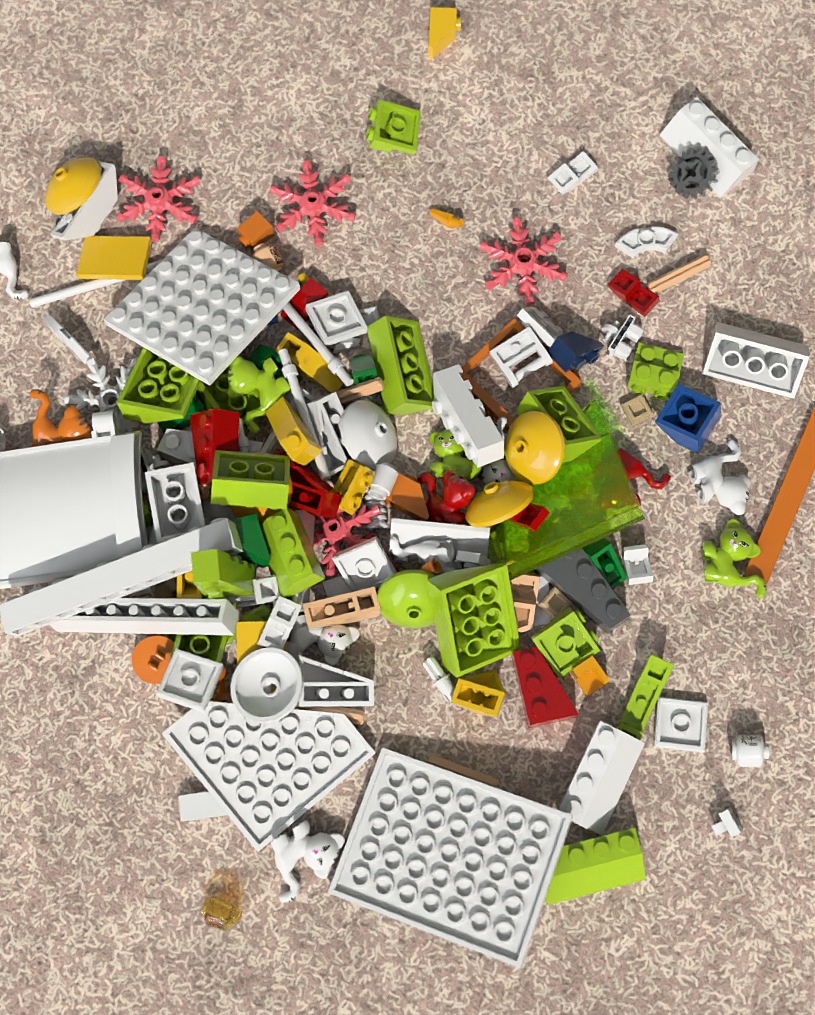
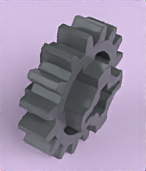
(699, 166)

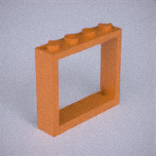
(490, 406)

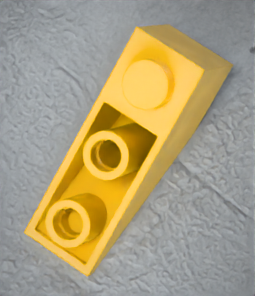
(310, 364)

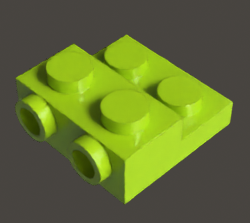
(393, 127)
(655, 371)
(566, 641)

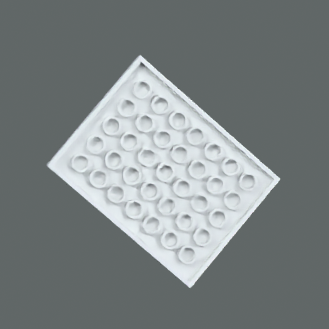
(451, 856)

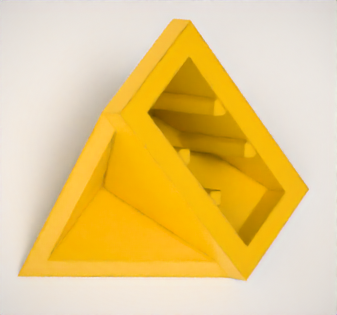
(480, 693)

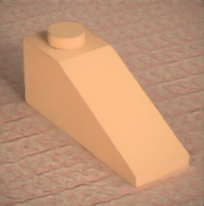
(342, 609)

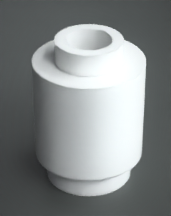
(383, 481)

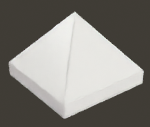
(266, 589)

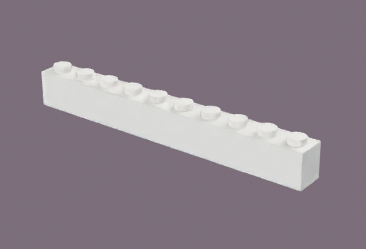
(116, 578)

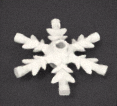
(107, 392)

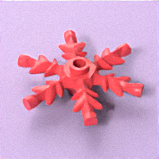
(158, 199)
(313, 203)
(523, 254)
(342, 532)

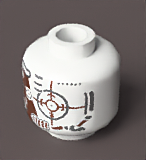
(749, 750)

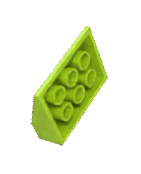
(156, 390)
(474, 617)

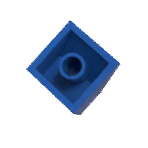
(689, 417)

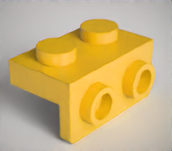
(353, 485)

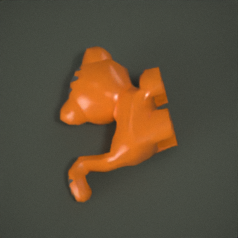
(70, 428)

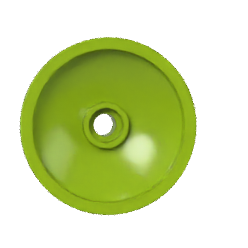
(406, 599)

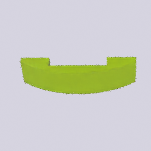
(645, 696)

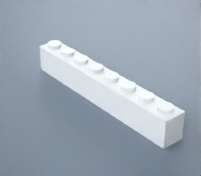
(155, 617)

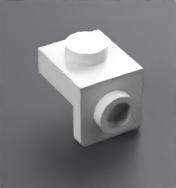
(637, 564)

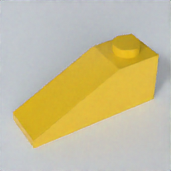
(292, 433)

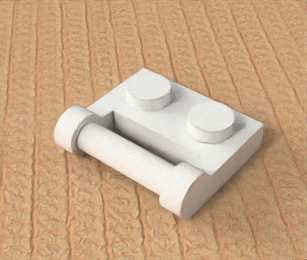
(515, 351)

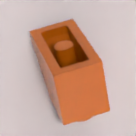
(408, 498)

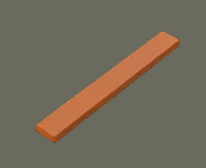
(785, 505)

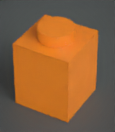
(254, 231)

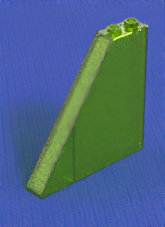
(585, 503)

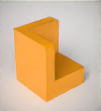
(589, 676)

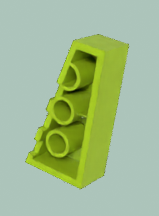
(221, 575)

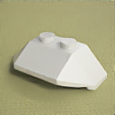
(89, 216)

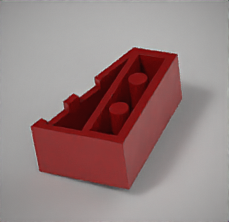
(210, 432)
(310, 491)
(539, 690)

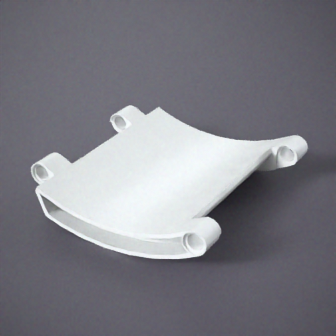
(70, 505)

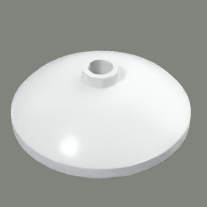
(368, 434)
(256, 677)

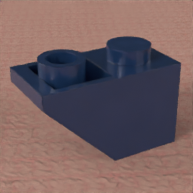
(574, 351)

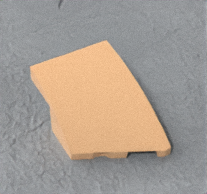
(524, 596)

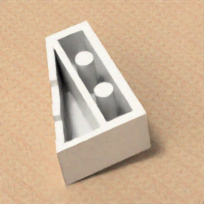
(326, 417)
(333, 686)

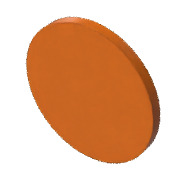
(152, 658)

